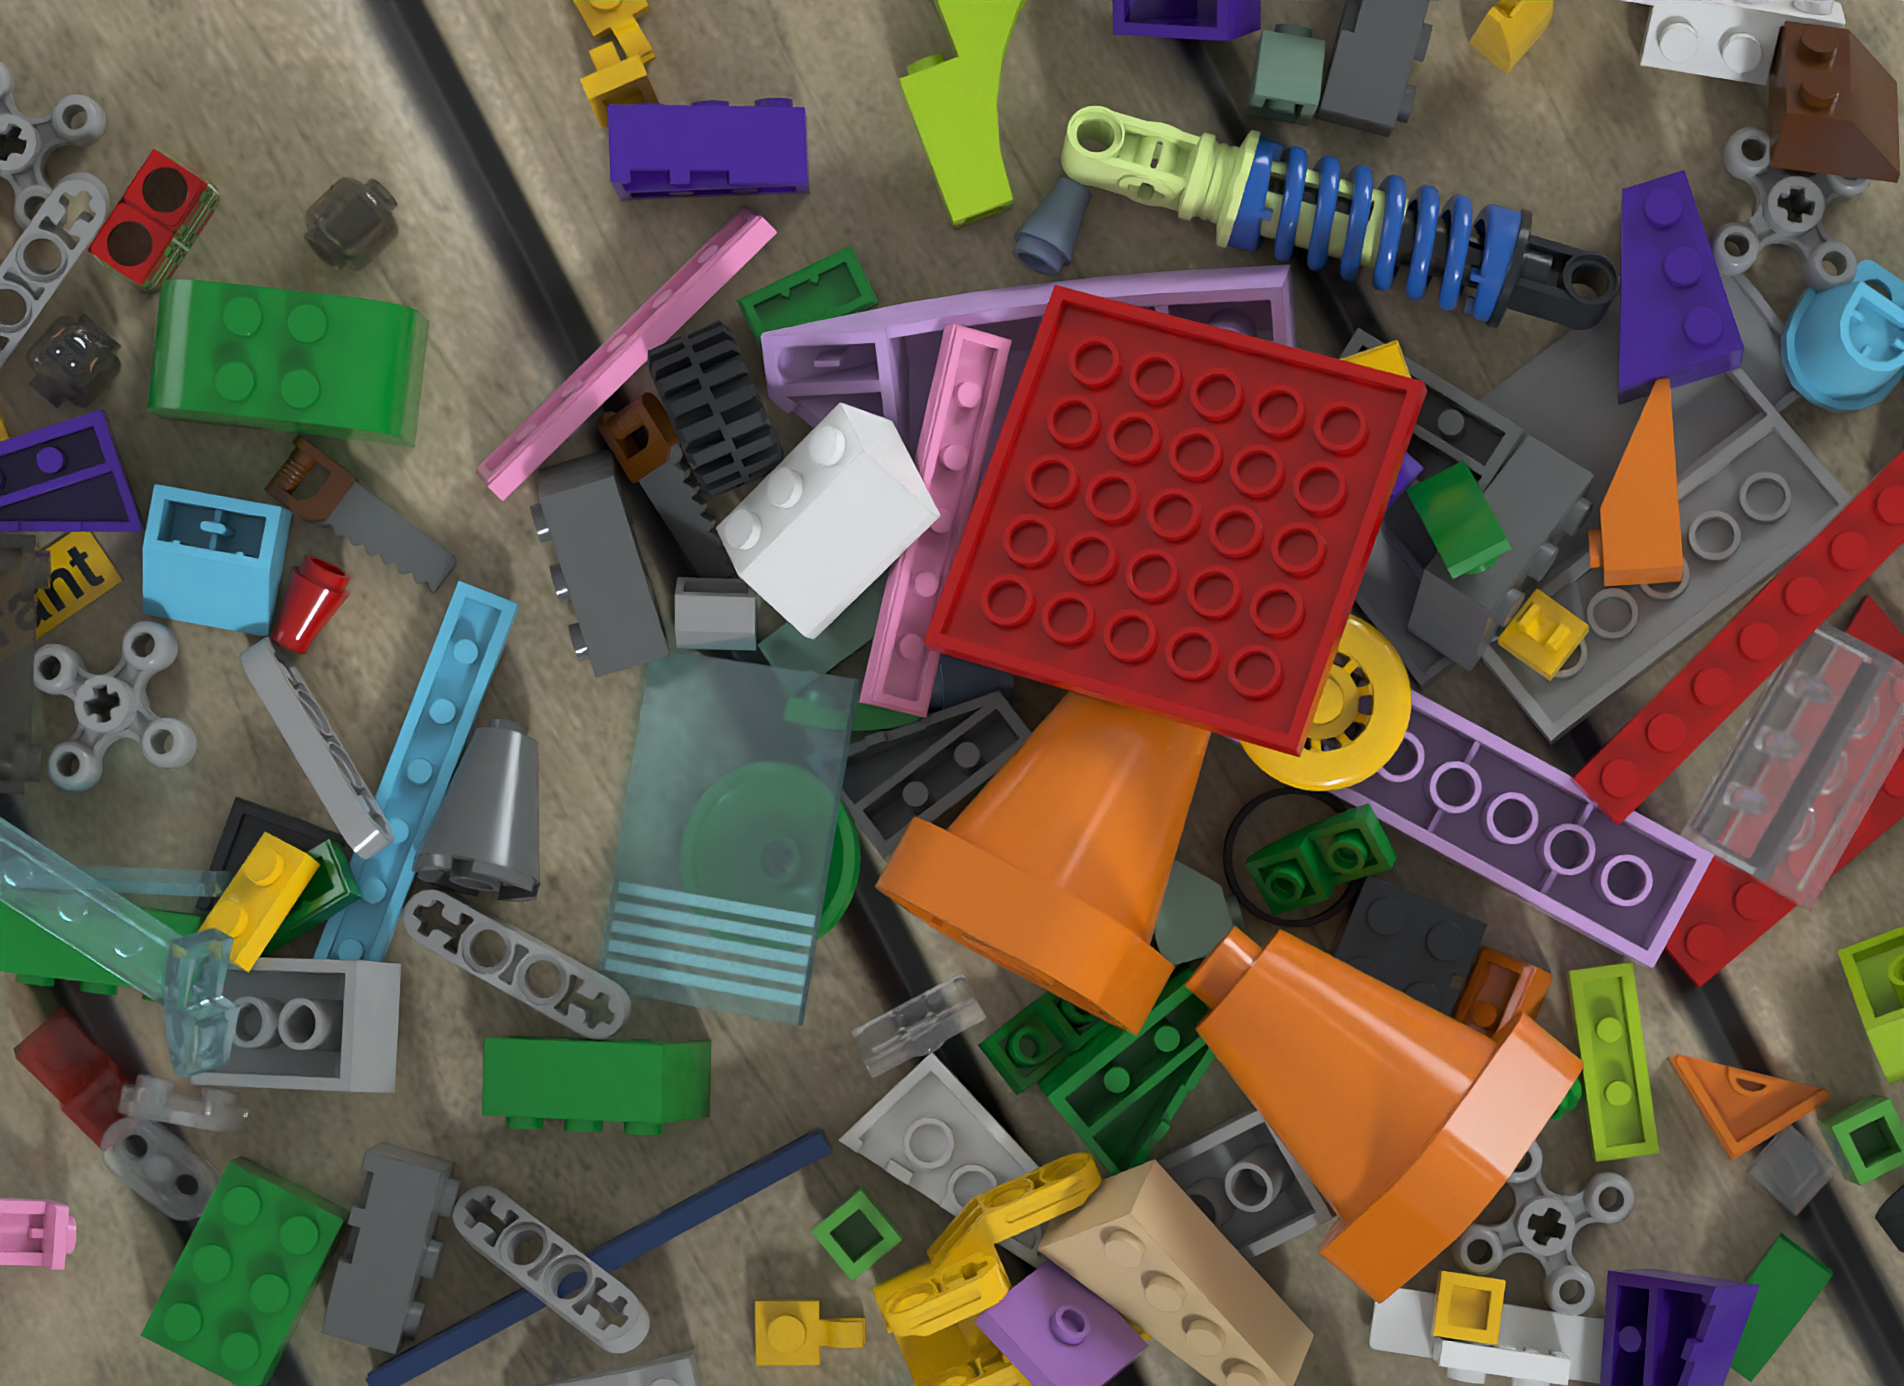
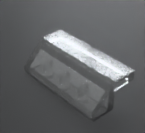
(1805, 765)

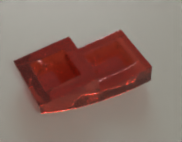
(75, 1072)

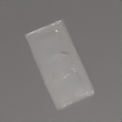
(918, 1025)

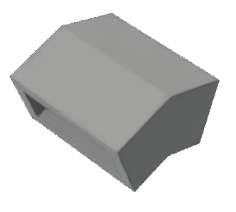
(715, 614)

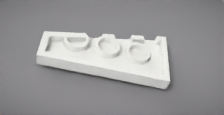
(944, 1145)

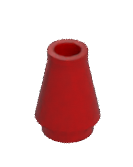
(310, 601)

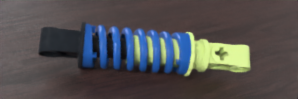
(1260, 197)

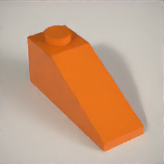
(1641, 508)

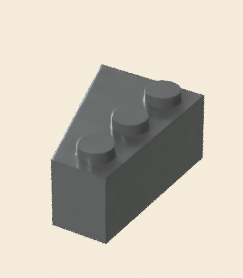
(1372, 64)
(1452, 426)
(1536, 503)
(599, 564)
(928, 767)
(390, 1247)

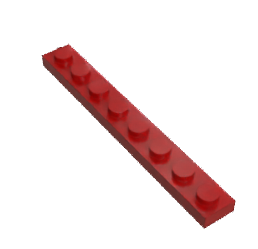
(1748, 648)

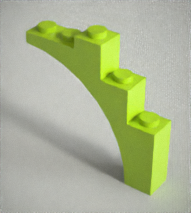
(957, 108)

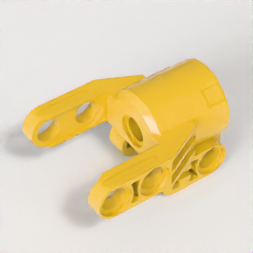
(938, 1301)

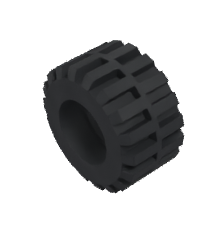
(715, 408)

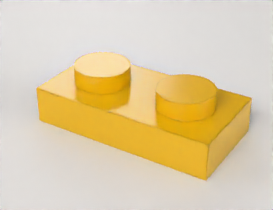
(260, 897)

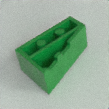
(42, 957)
(595, 1082)
(1127, 1086)

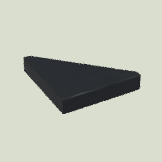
(246, 826)

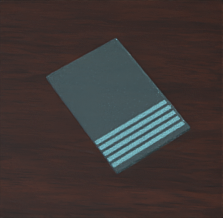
(728, 835)

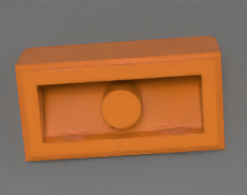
(1500, 990)

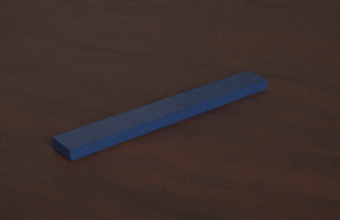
(607, 1256)

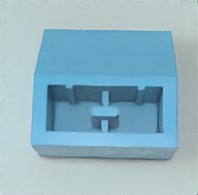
(213, 559)

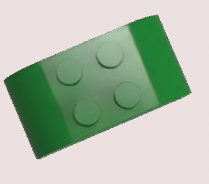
(287, 361)

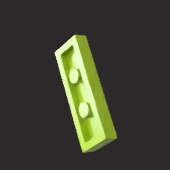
(1614, 1061)

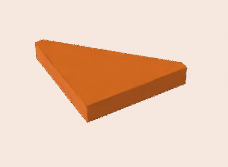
(1744, 1104)

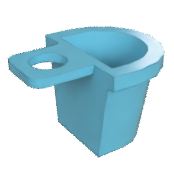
(1847, 342)

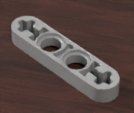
(39, 285)
(317, 748)
(520, 956)
(549, 1269)

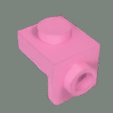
(36, 1232)

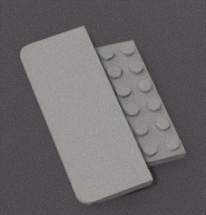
(1744, 500)

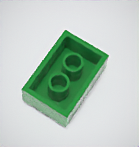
(247, 1274)

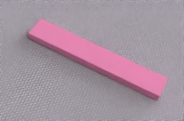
(624, 352)
(951, 466)

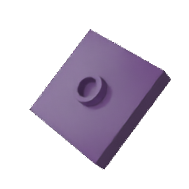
(1060, 1331)

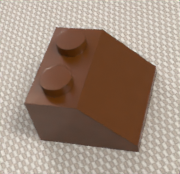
(1832, 106)

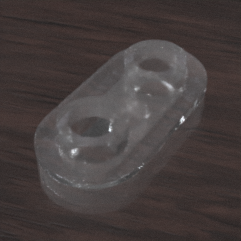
(156, 1100)
(157, 1171)

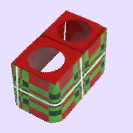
(167, 248)

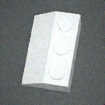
(829, 518)

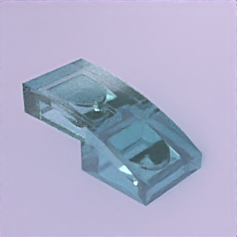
(197, 1016)

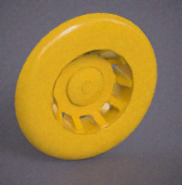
(1338, 708)

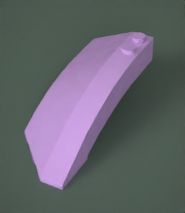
(889, 354)

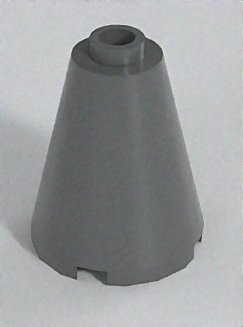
(488, 819)

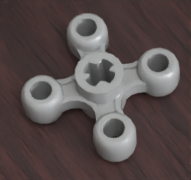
(41, 138)
(1770, 222)
(129, 720)
(1550, 1249)

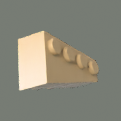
(1178, 1279)

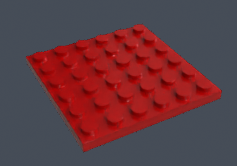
(1177, 518)

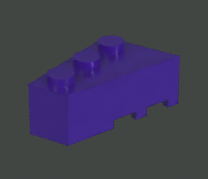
(1671, 293)

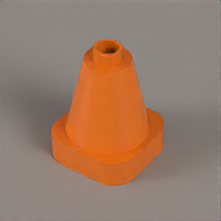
(1064, 857)
(1378, 1096)

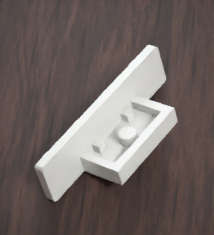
(1725, 36)
(1531, 1349)

